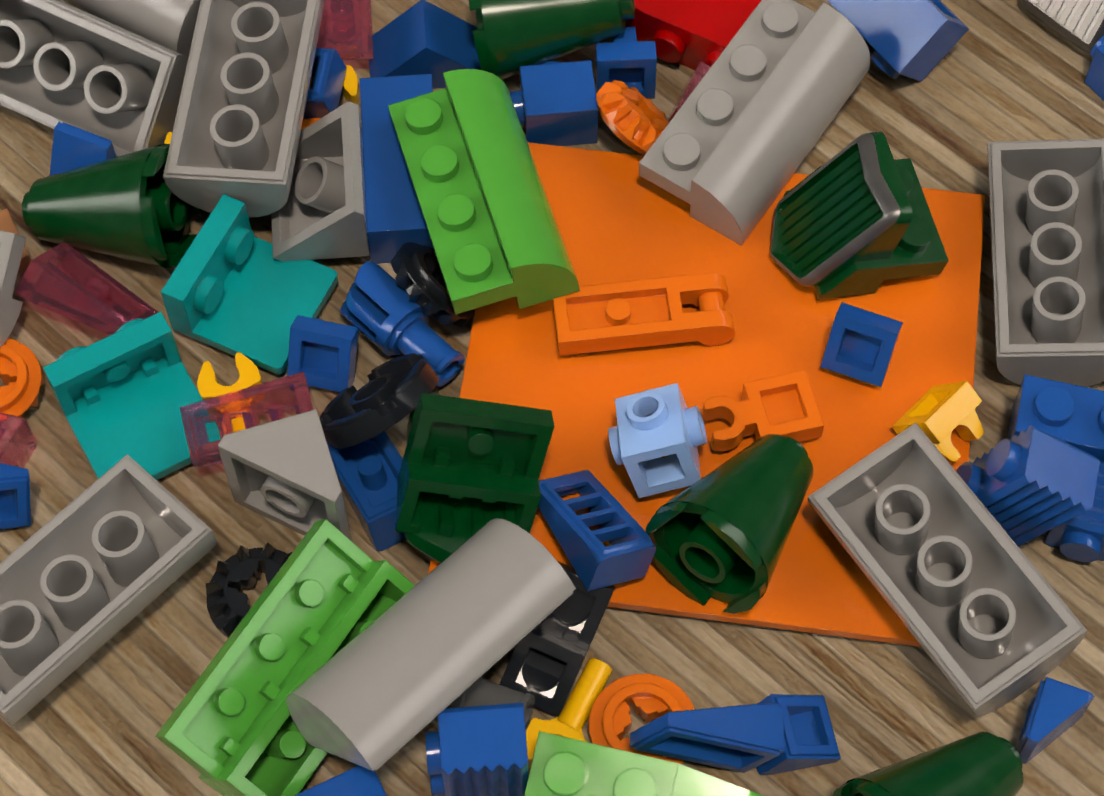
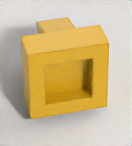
(942, 411)

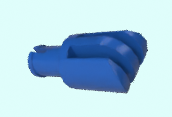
(396, 324)

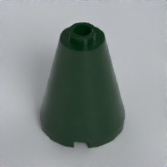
(542, 30)
(114, 209)
(733, 524)
(965, 767)

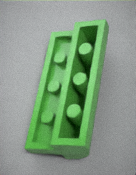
(482, 194)
(237, 713)

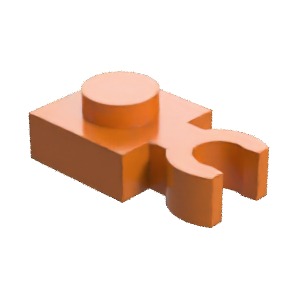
(769, 406)

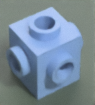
(653, 427)

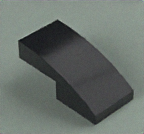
(554, 651)

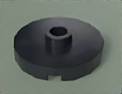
(380, 403)

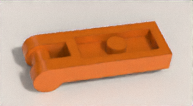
(643, 314)

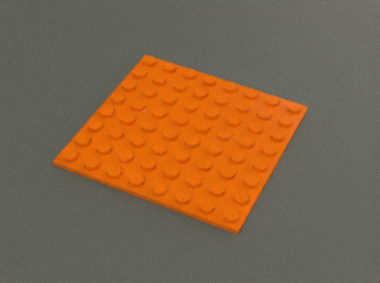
(634, 230)

